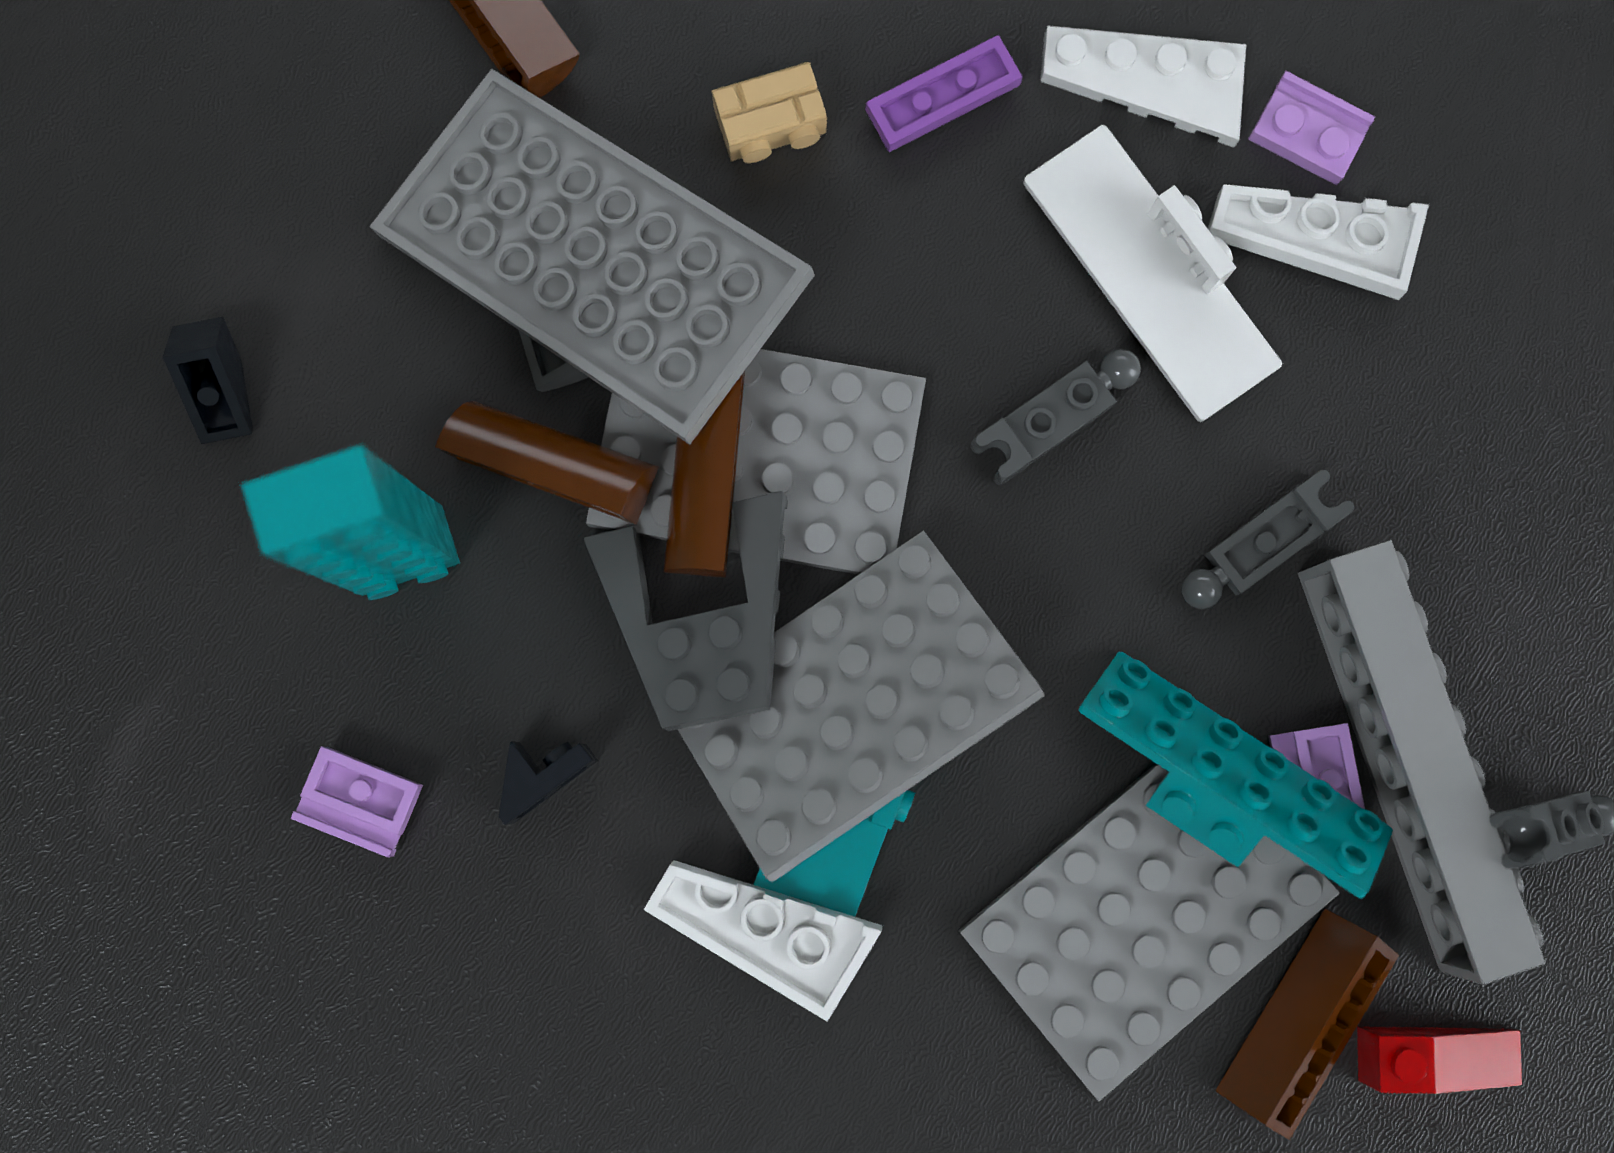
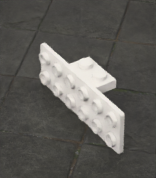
(1155, 270)

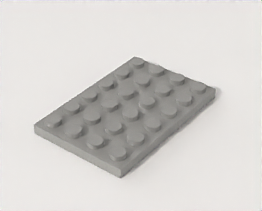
(818, 432)
(862, 706)
(1137, 932)

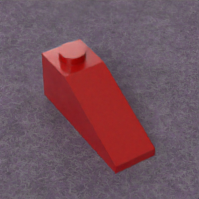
(1438, 1059)

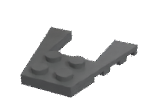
(710, 661)

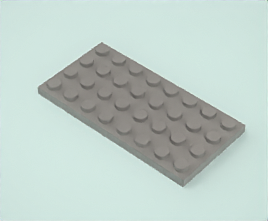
(593, 254)

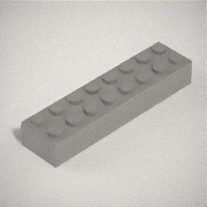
(1421, 765)

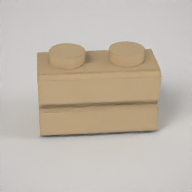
(770, 113)

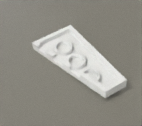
(1167, 77)
(1339, 239)
(771, 936)

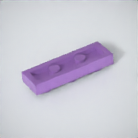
(943, 93)

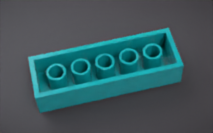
(351, 523)

